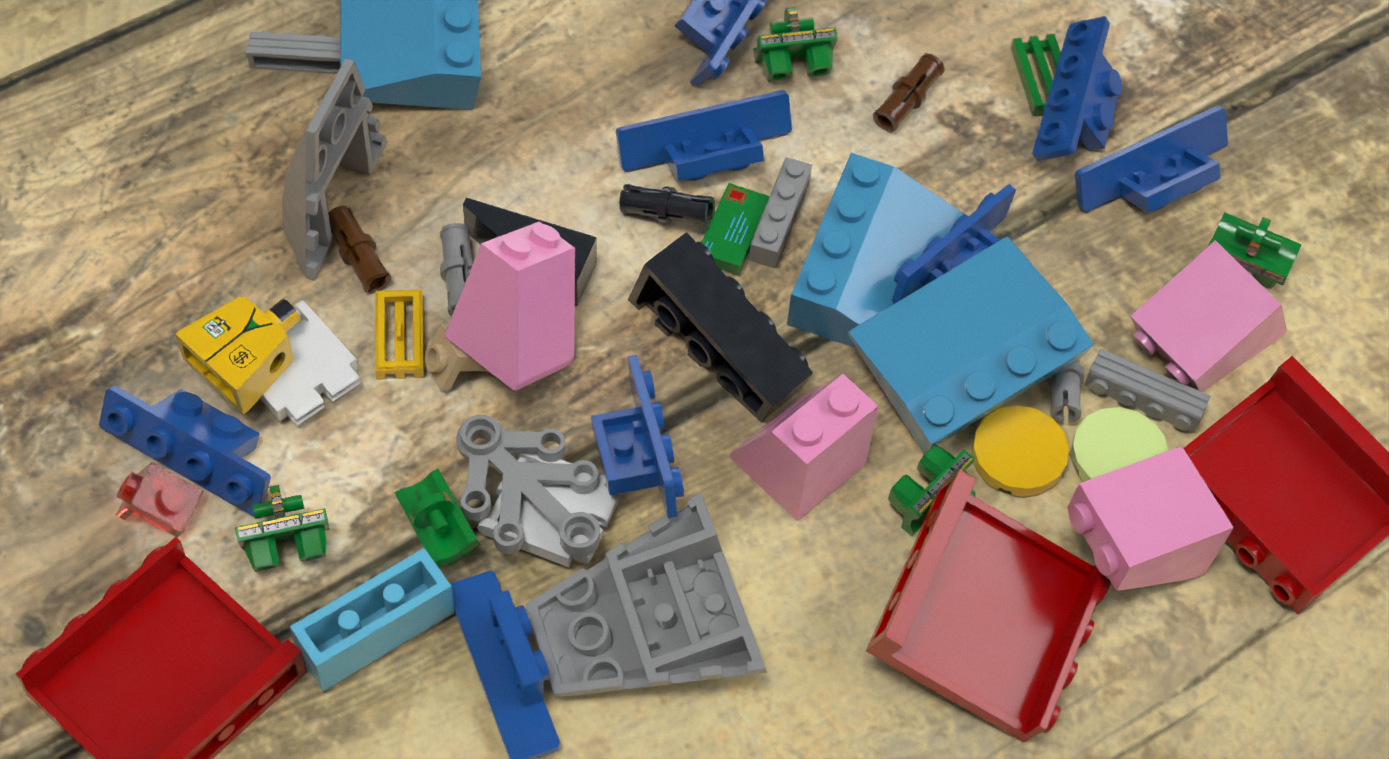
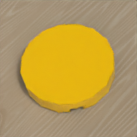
(1020, 450)

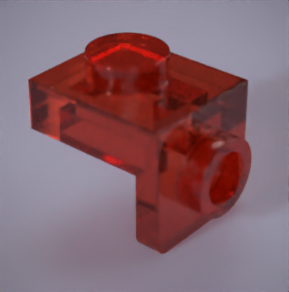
(159, 498)

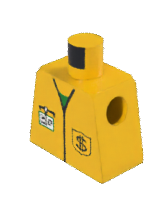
(240, 348)

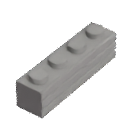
(293, 52)
(780, 212)
(1146, 391)

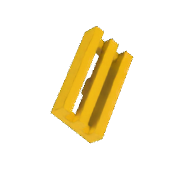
(400, 365)

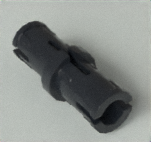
(667, 204)

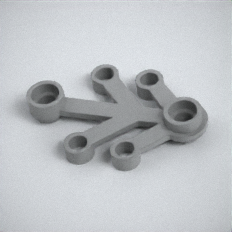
(524, 480)

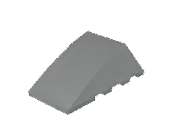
(336, 137)
(648, 614)

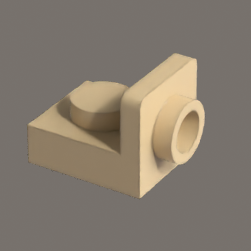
(447, 360)

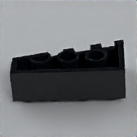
(720, 326)

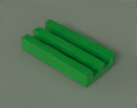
(1036, 48)

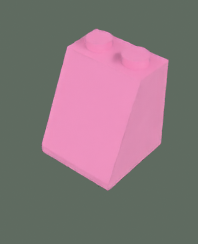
(519, 306)
(1209, 319)
(811, 446)
(1150, 521)

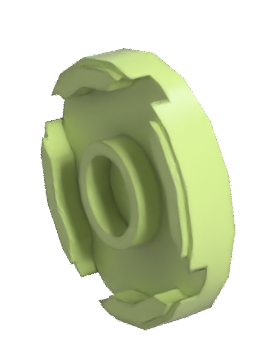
(1114, 440)

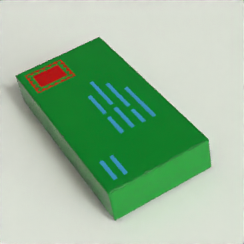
(734, 227)

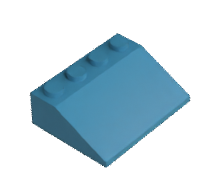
(414, 50)
(863, 240)
(969, 342)

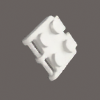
(318, 367)
(539, 534)

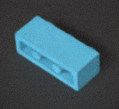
(373, 619)

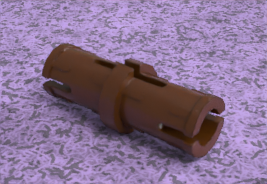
(923, 76)
(358, 250)

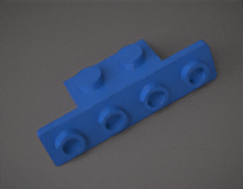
(716, 28)
(1080, 95)
(706, 138)
(1158, 166)
(966, 239)
(191, 441)
(631, 444)
(506, 665)

